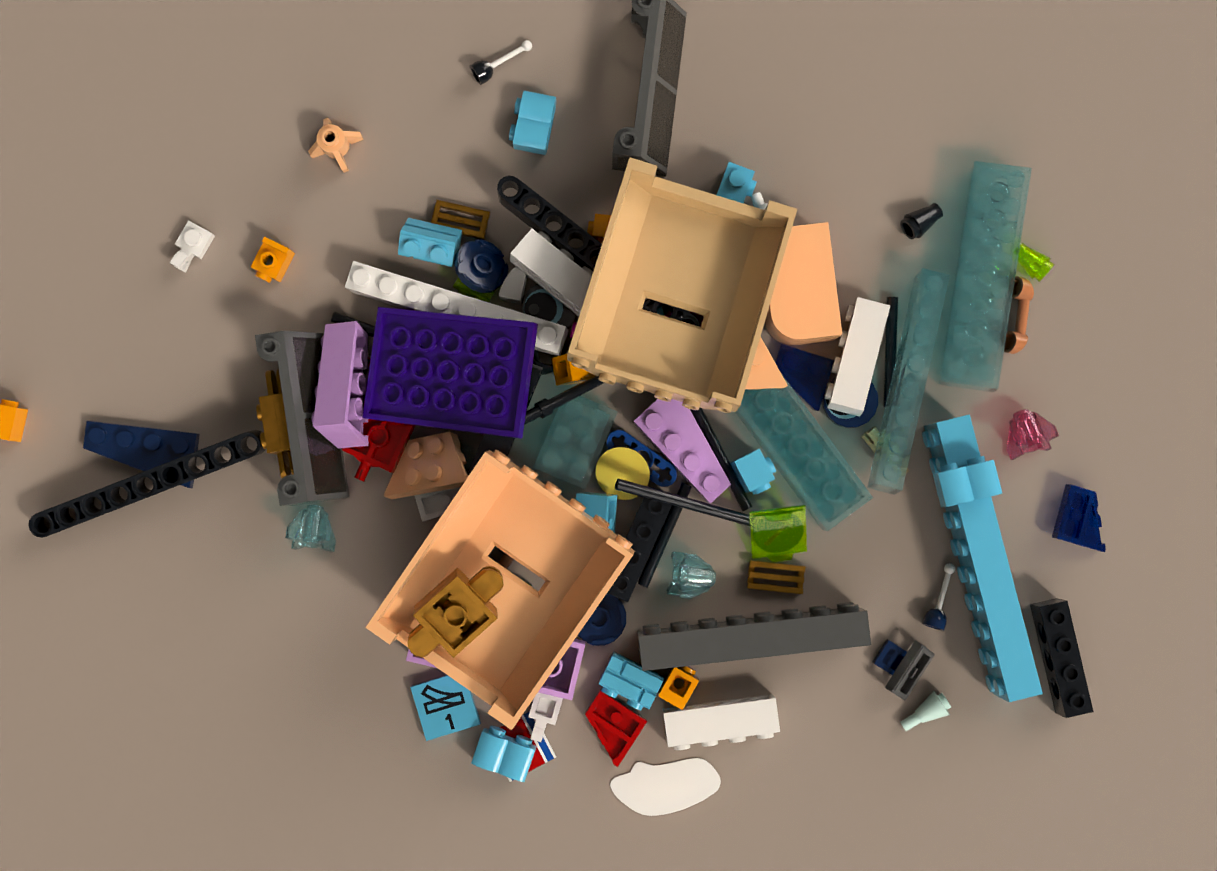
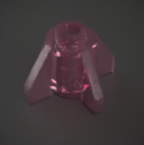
(1029, 433)

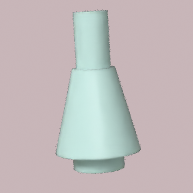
(932, 708)

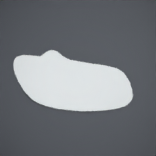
(666, 787)

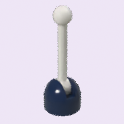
(935, 617)

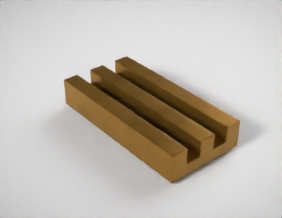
(463, 209)
(800, 579)

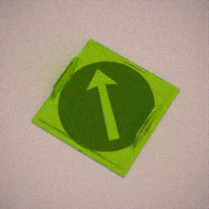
(778, 532)

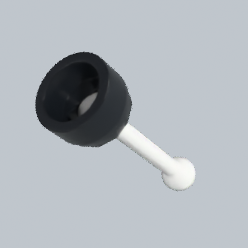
(483, 70)

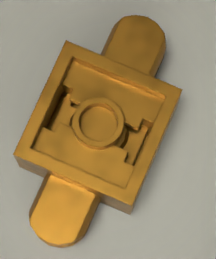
(273, 417)
(455, 612)

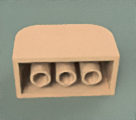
(805, 293)

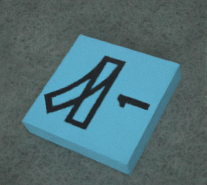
(444, 707)

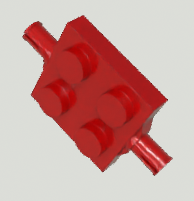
(385, 446)

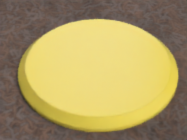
(621, 464)

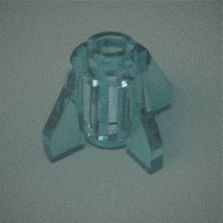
(311, 530)
(690, 576)

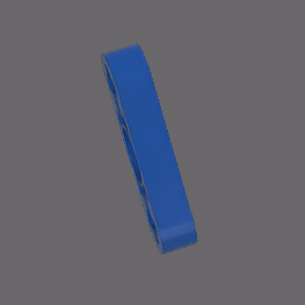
(641, 447)

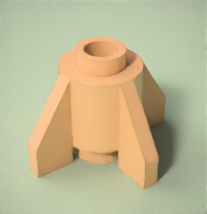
(335, 148)

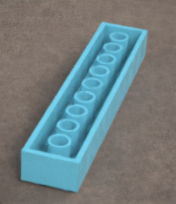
(985, 571)

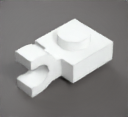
(193, 242)
(545, 710)

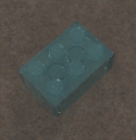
(575, 441)

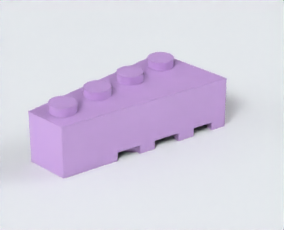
(342, 385)
(683, 444)

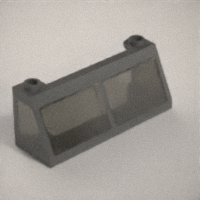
(650, 138)
(315, 460)

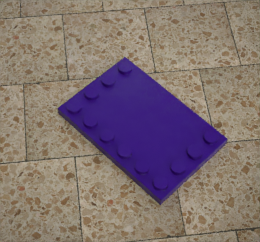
(450, 371)

